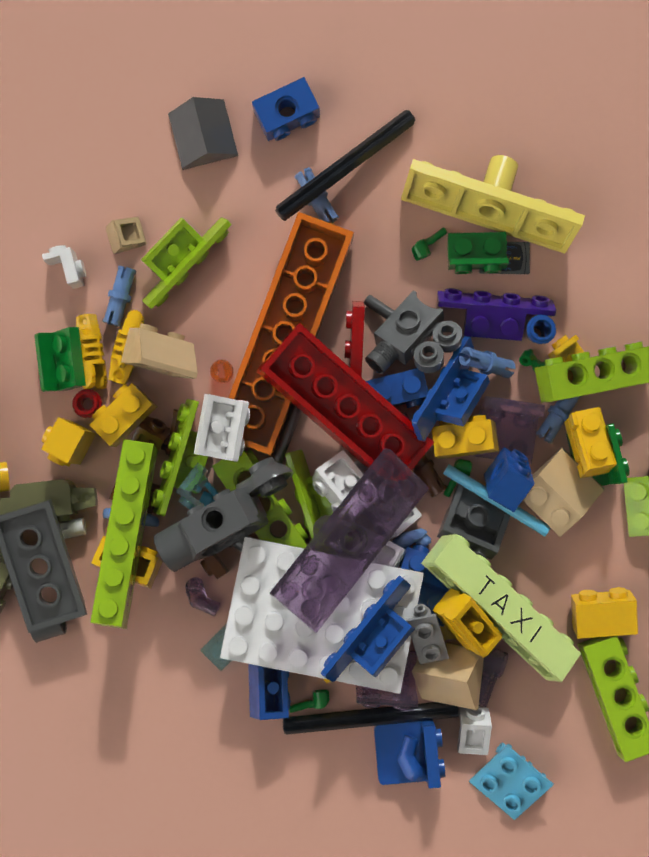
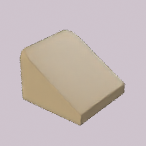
(125, 234)

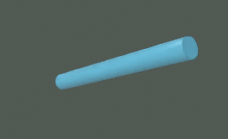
(481, 490)

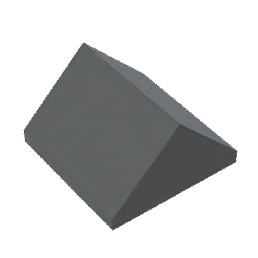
(202, 132)

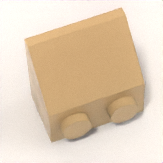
(160, 352)
(560, 493)

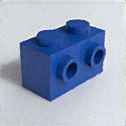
(402, 388)
(268, 693)

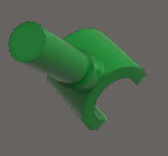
(421, 249)
(464, 466)
(319, 701)

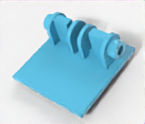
(511, 781)

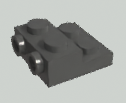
(476, 521)

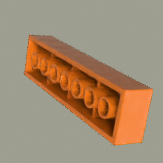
(296, 295)

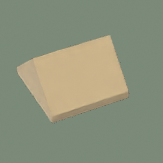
(451, 680)

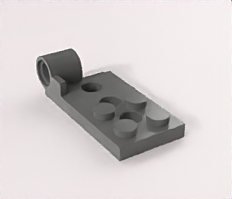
(41, 617)

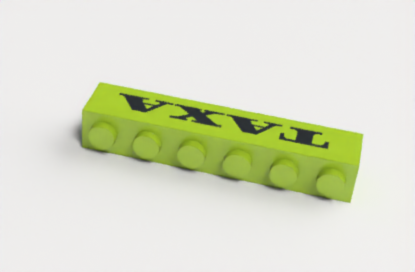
(124, 534)

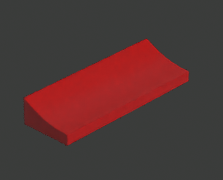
(340, 400)

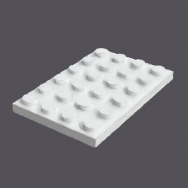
(271, 637)

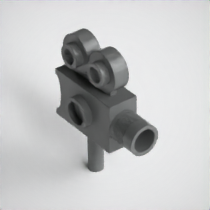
(407, 335)

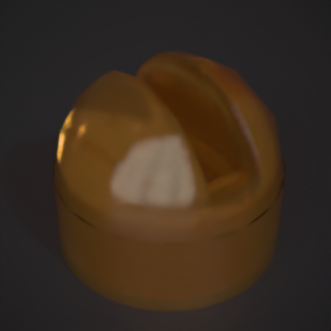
(228, 371)

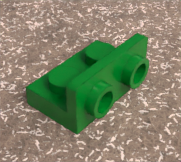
(477, 251)
(60, 360)

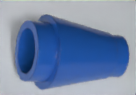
(545, 325)

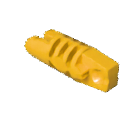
(92, 351)
(119, 371)

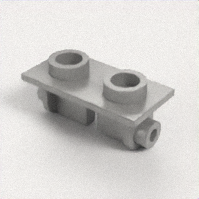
(427, 636)

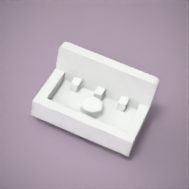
(222, 427)

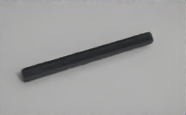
(345, 165)
(368, 717)

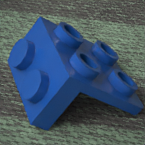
(388, 744)

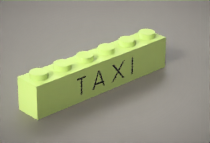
(512, 613)

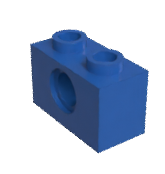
(294, 95)
(509, 478)

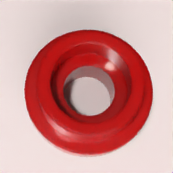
(79, 399)

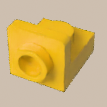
(565, 348)

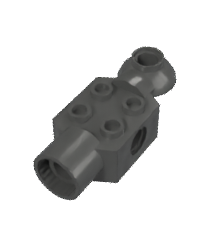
(242, 514)

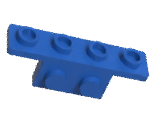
(452, 395)
(375, 637)

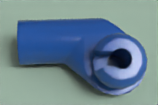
(407, 760)

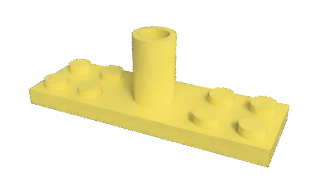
(492, 203)

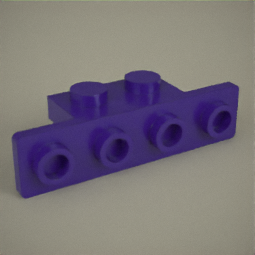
(493, 314)

